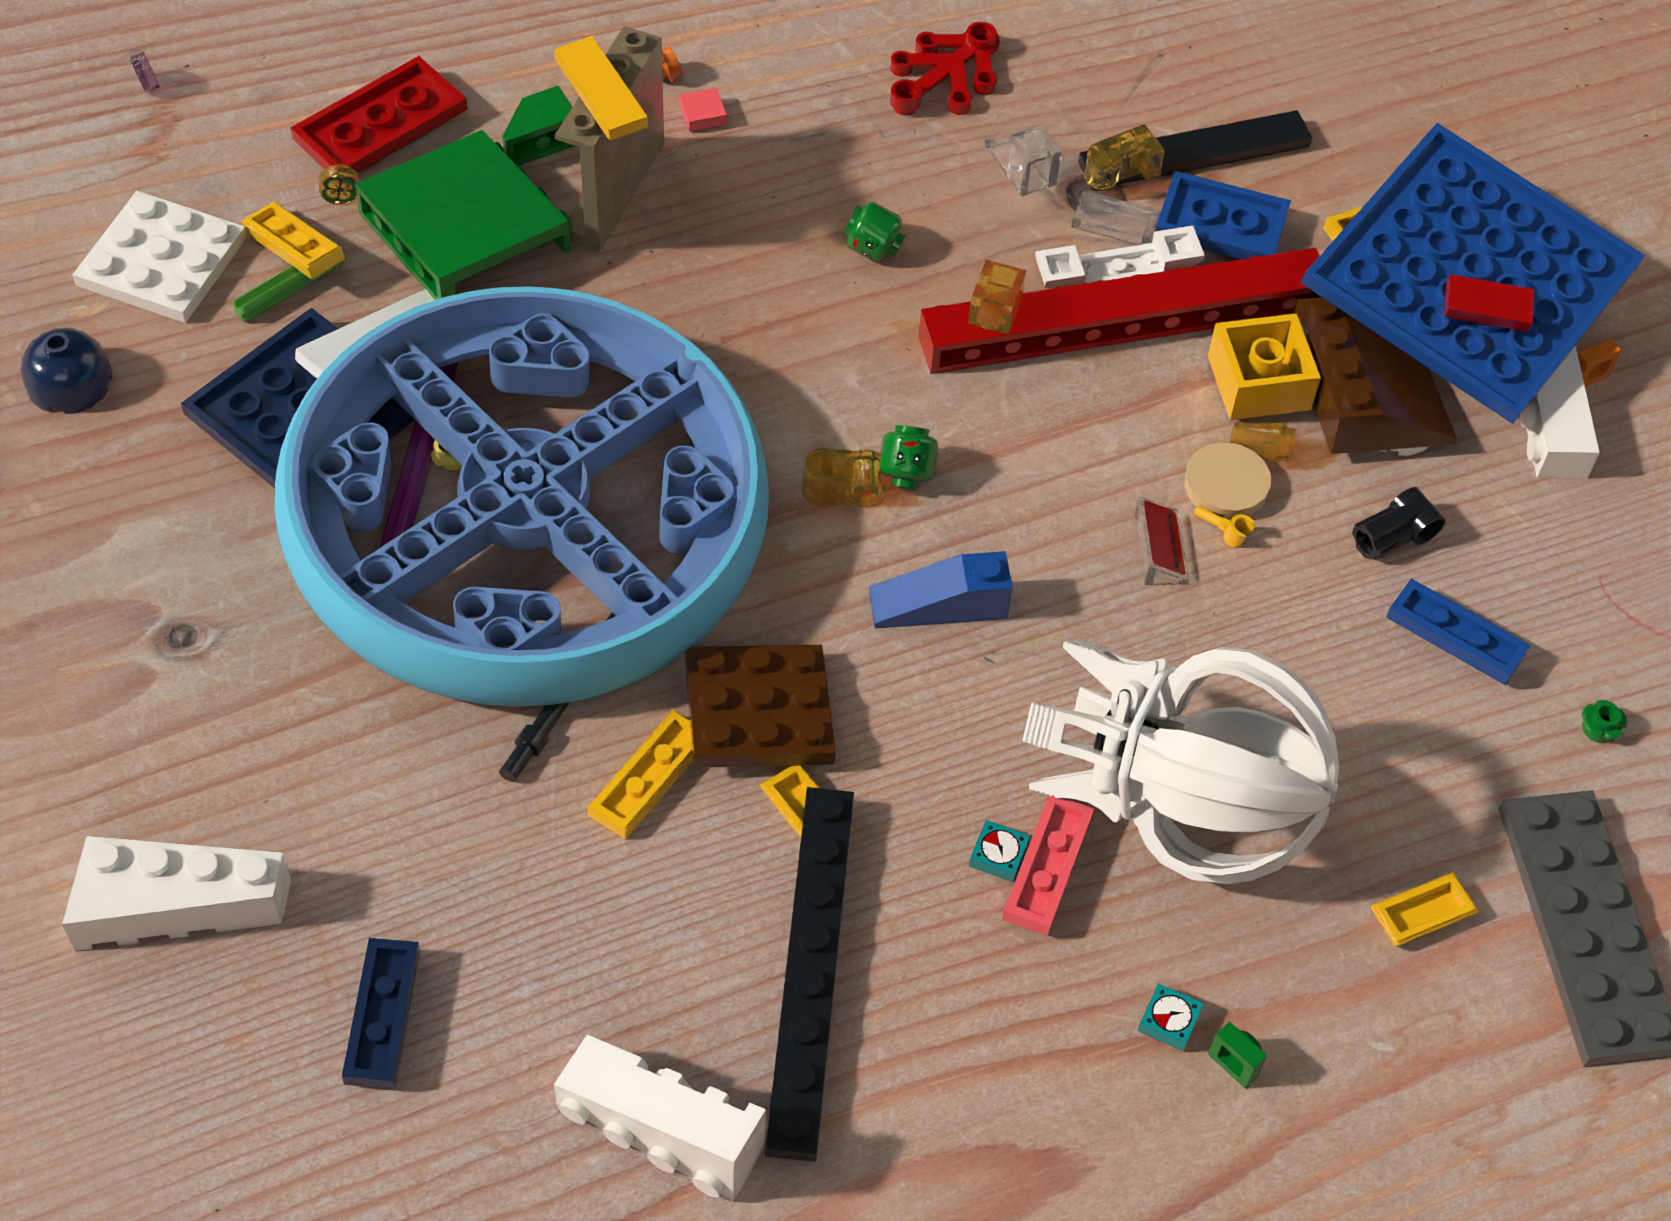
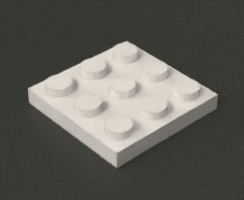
(160, 256)

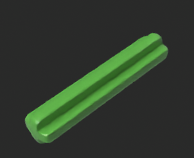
(272, 292)

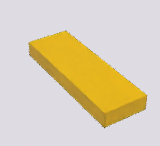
(601, 88)
(293, 240)
(645, 777)

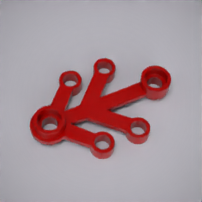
(978, 41)

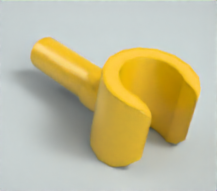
(1234, 530)

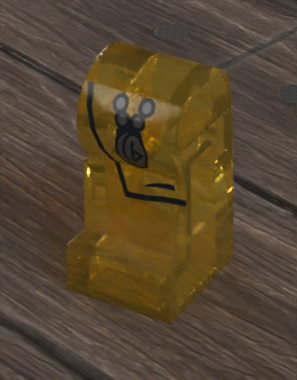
(1123, 157)

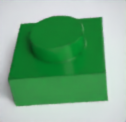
(1238, 1054)

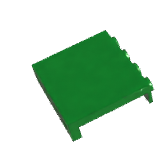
(459, 212)

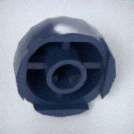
(65, 370)

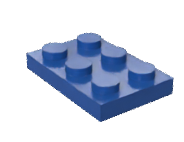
(1224, 216)

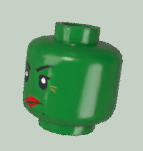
(874, 232)
(908, 456)

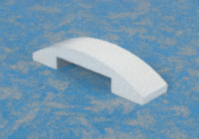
(1167, 251)

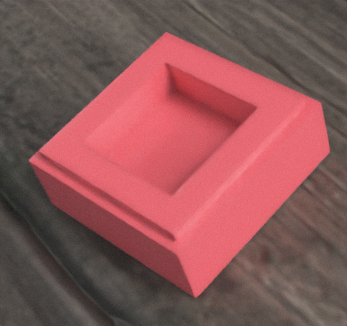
(702, 109)

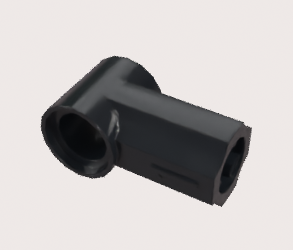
(1405, 520)

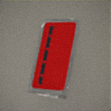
(1160, 543)

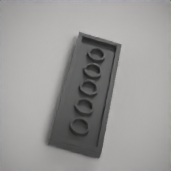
(1589, 928)

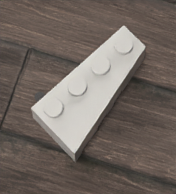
(171, 889)
(662, 1117)

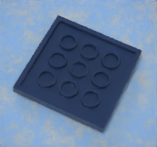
(258, 395)

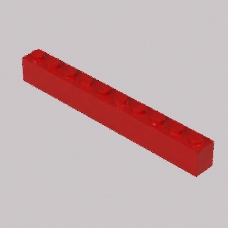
(1120, 311)

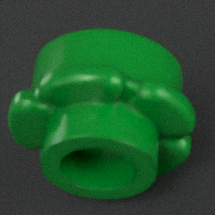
(1600, 729)

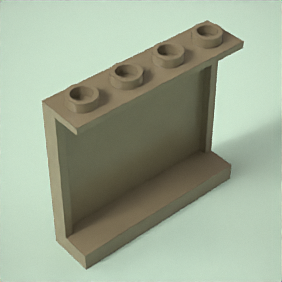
(616, 167)

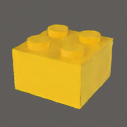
(1263, 366)

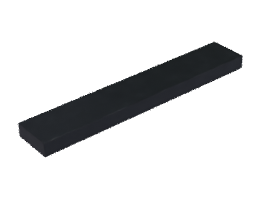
(1227, 143)

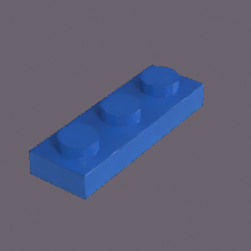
(1458, 631)

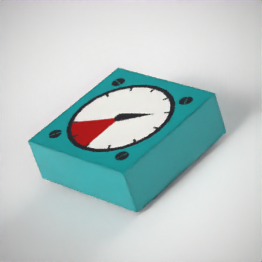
(999, 850)
(1170, 1017)

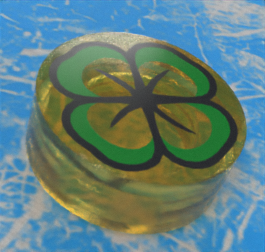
(338, 184)

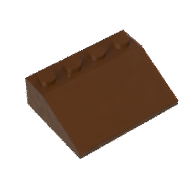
(1368, 387)

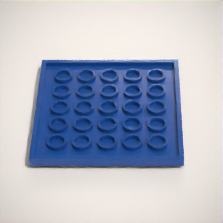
(1479, 220)

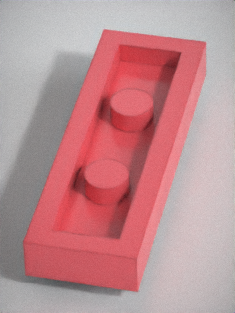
(1048, 864)

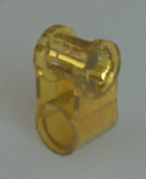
(840, 477)

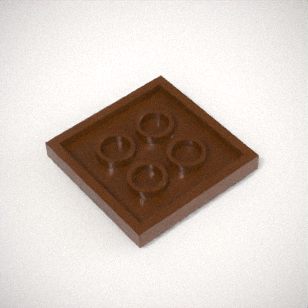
(759, 706)

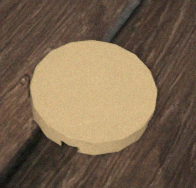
(1227, 479)

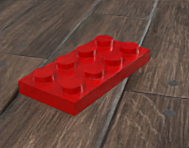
(380, 117)

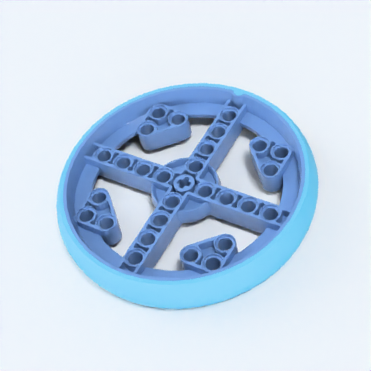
(537, 494)

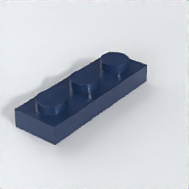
(381, 1013)

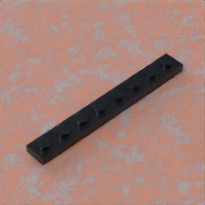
(810, 976)

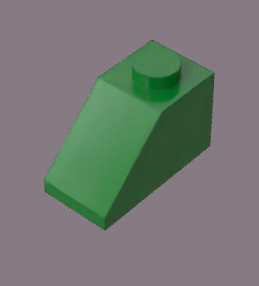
(534, 126)

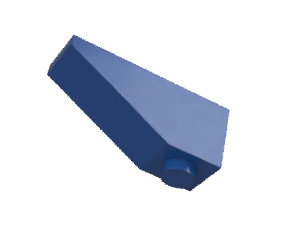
(945, 592)

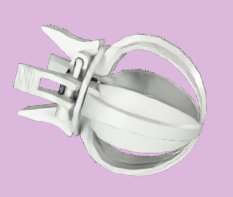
(1205, 770)

